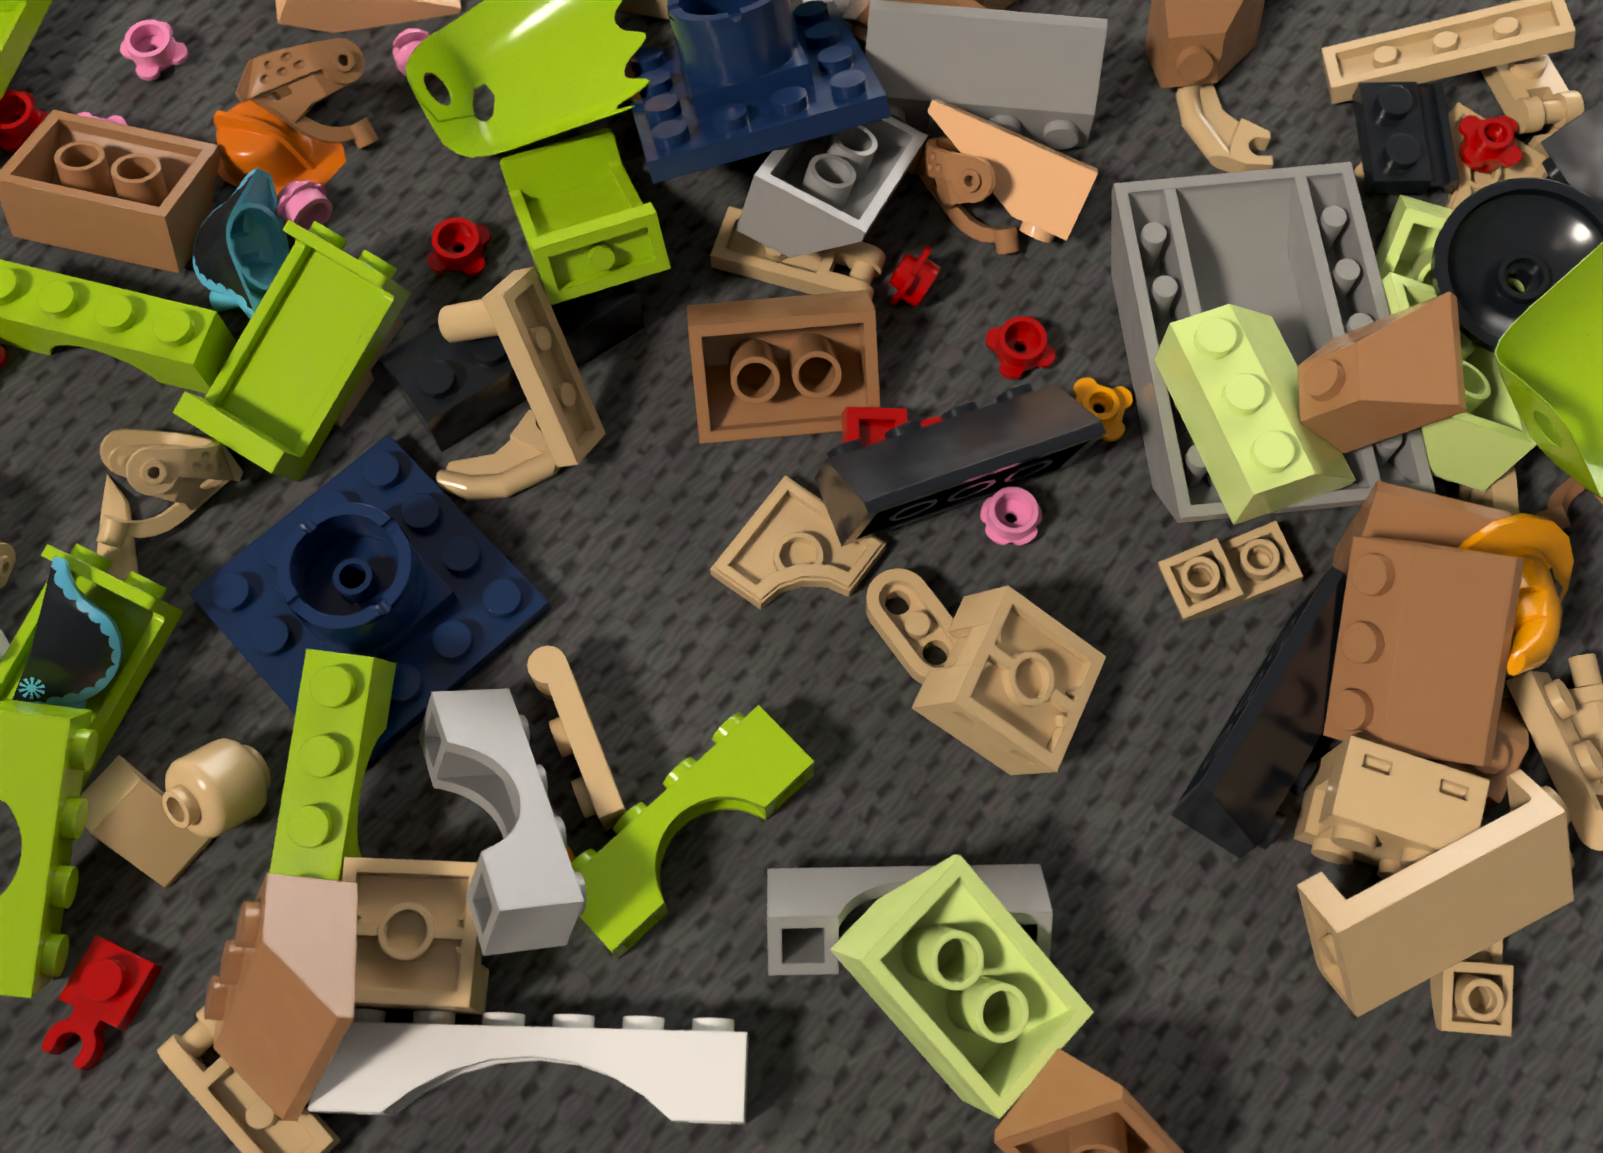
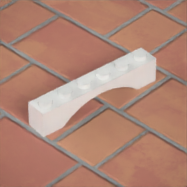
(682, 1073)

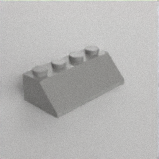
(1002, 65)

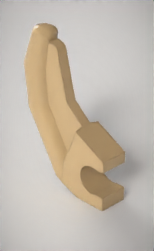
(1218, 135)
(513, 468)

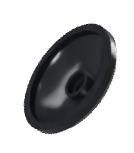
(1516, 231)

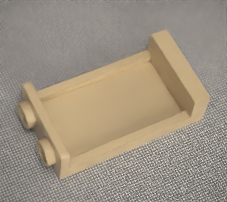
(1444, 903)

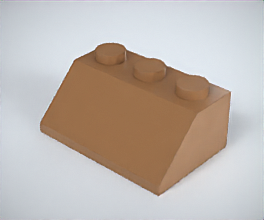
(110, 190)
(782, 364)
(1423, 648)
(286, 987)

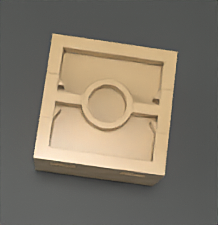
(1011, 682)
(1386, 806)
(416, 937)

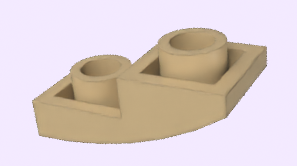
(1230, 572)
(1475, 994)

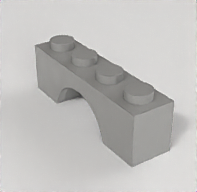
(525, 884)
(818, 906)

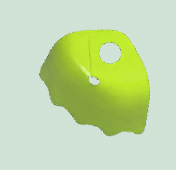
(541, 59)
(1556, 371)

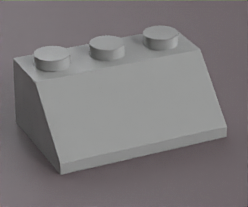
(828, 187)

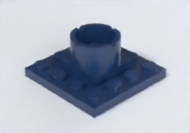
(748, 83)
(377, 572)

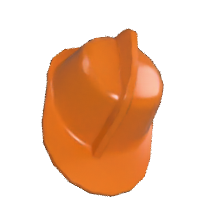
(258, 139)

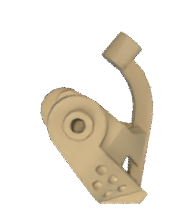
(168, 468)

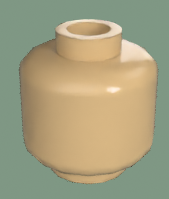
(216, 788)

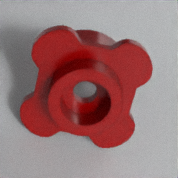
(17, 106)
(1488, 143)
(459, 232)
(913, 278)
(1024, 331)

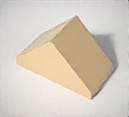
(131, 820)

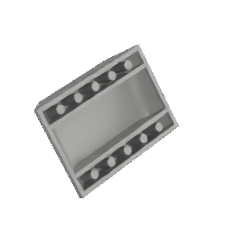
(1267, 243)

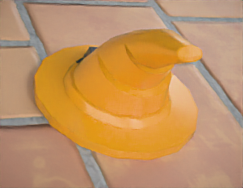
(1542, 586)

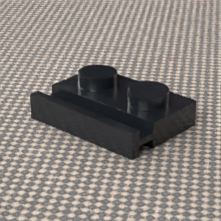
(1404, 138)

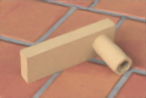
(540, 357)

